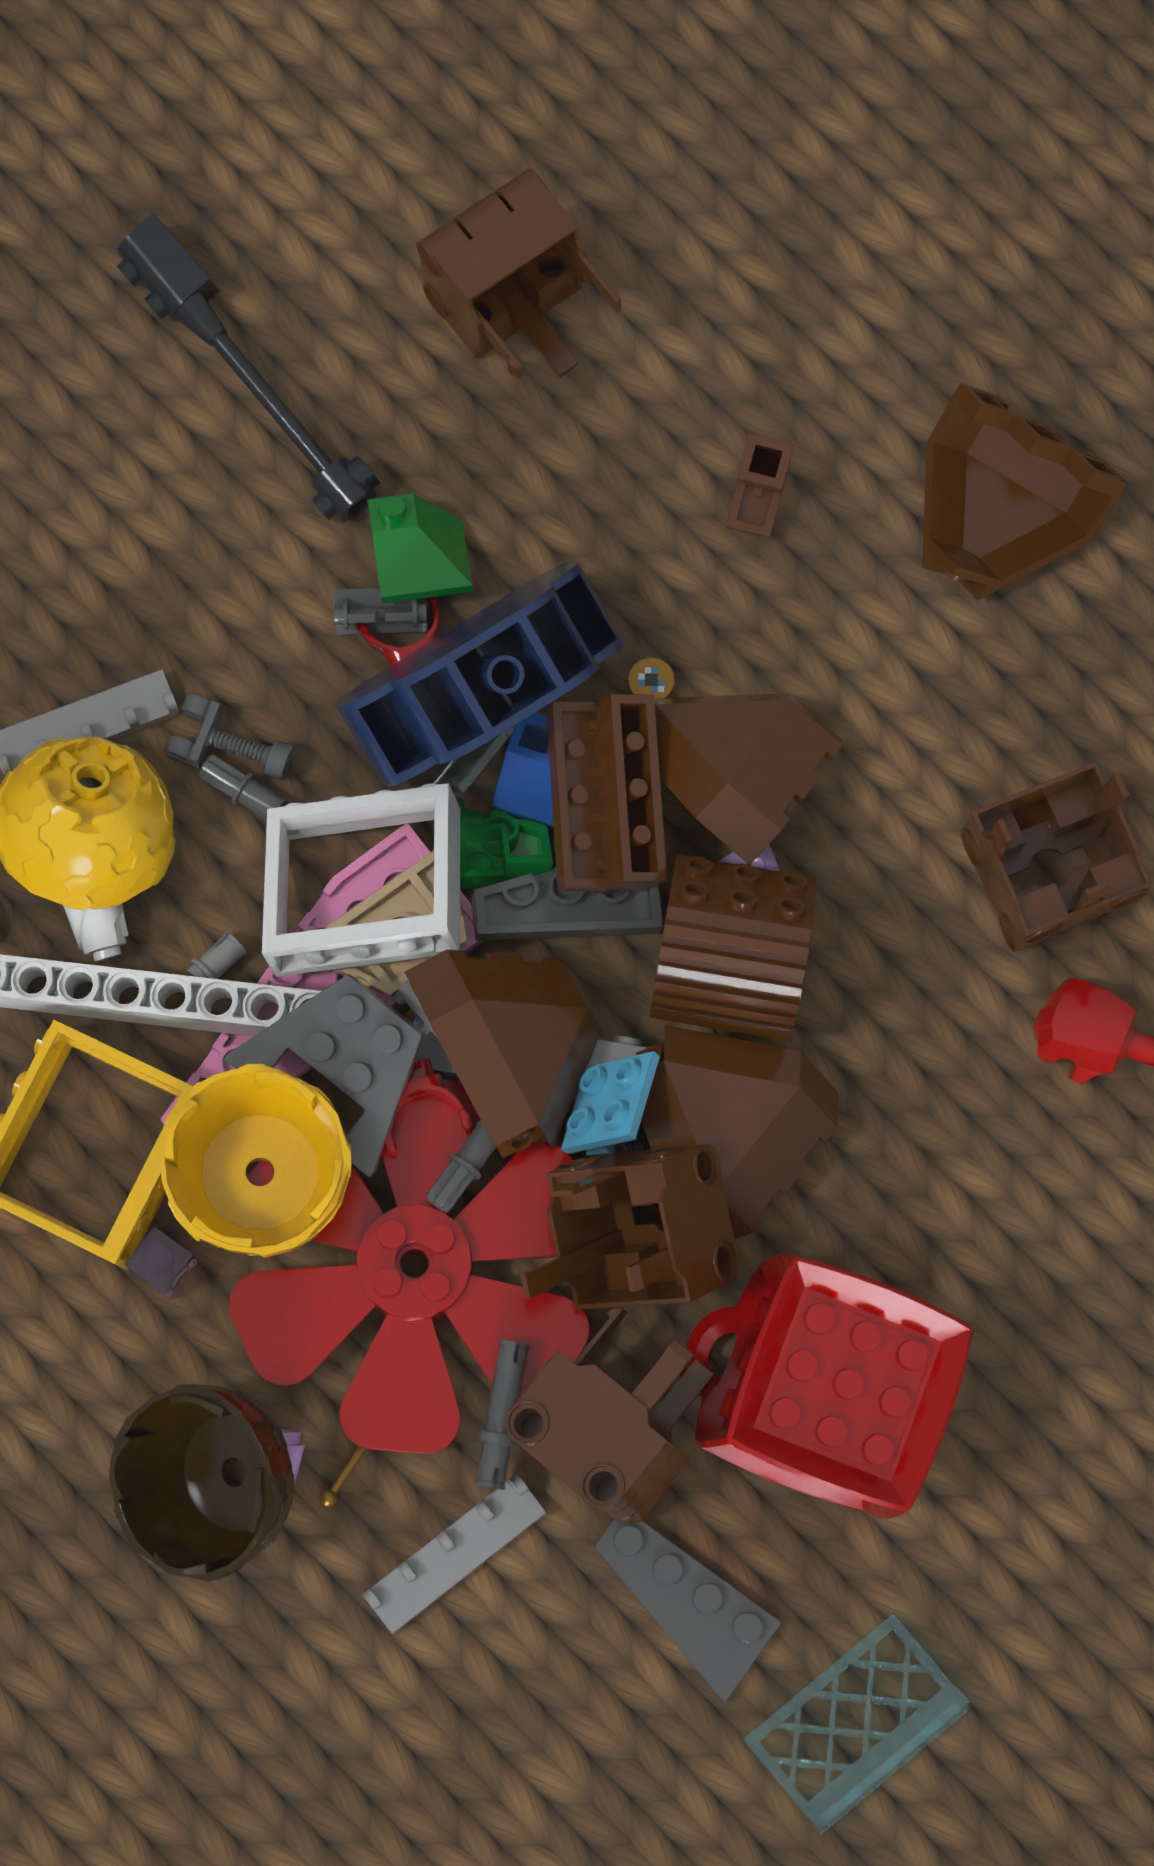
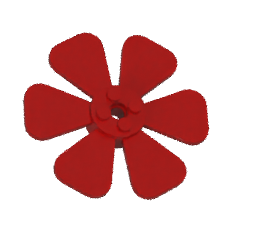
(403, 1386)

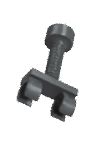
(275, 758)

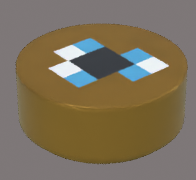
(651, 677)

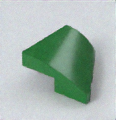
(500, 847)

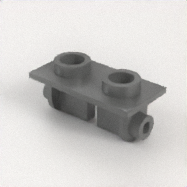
(365, 606)

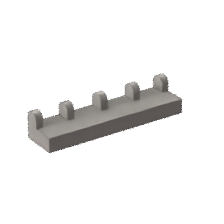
(102, 715)
(454, 1554)

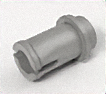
(217, 958)

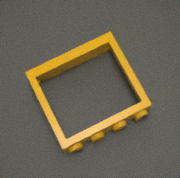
(29, 1095)

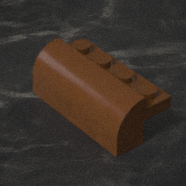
(606, 794)

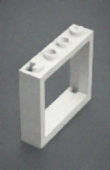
(369, 941)

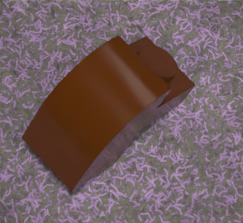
(759, 485)

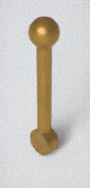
(329, 1497)

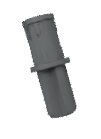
(239, 786)
(461, 1169)

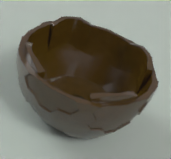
(179, 1485)

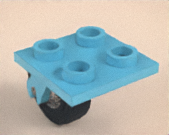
(611, 1107)

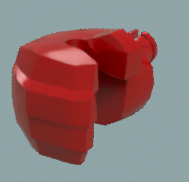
(1090, 1030)

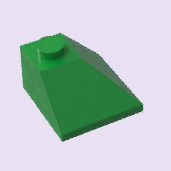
(417, 549)

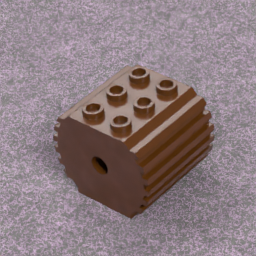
(734, 947)

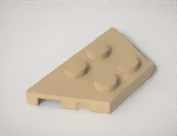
(402, 897)

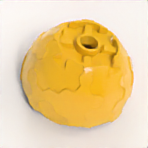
(83, 841)
(244, 1120)

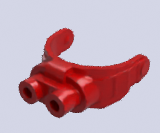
(393, 653)
(425, 1082)

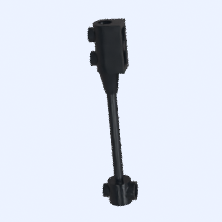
(183, 292)

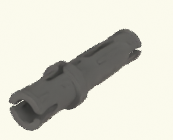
(503, 1396)

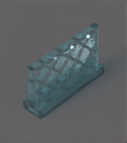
(882, 1759)

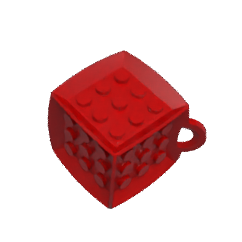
(831, 1384)

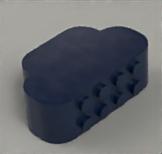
(481, 675)

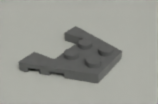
(356, 1046)

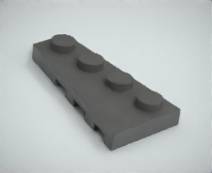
(536, 909)
(697, 1609)

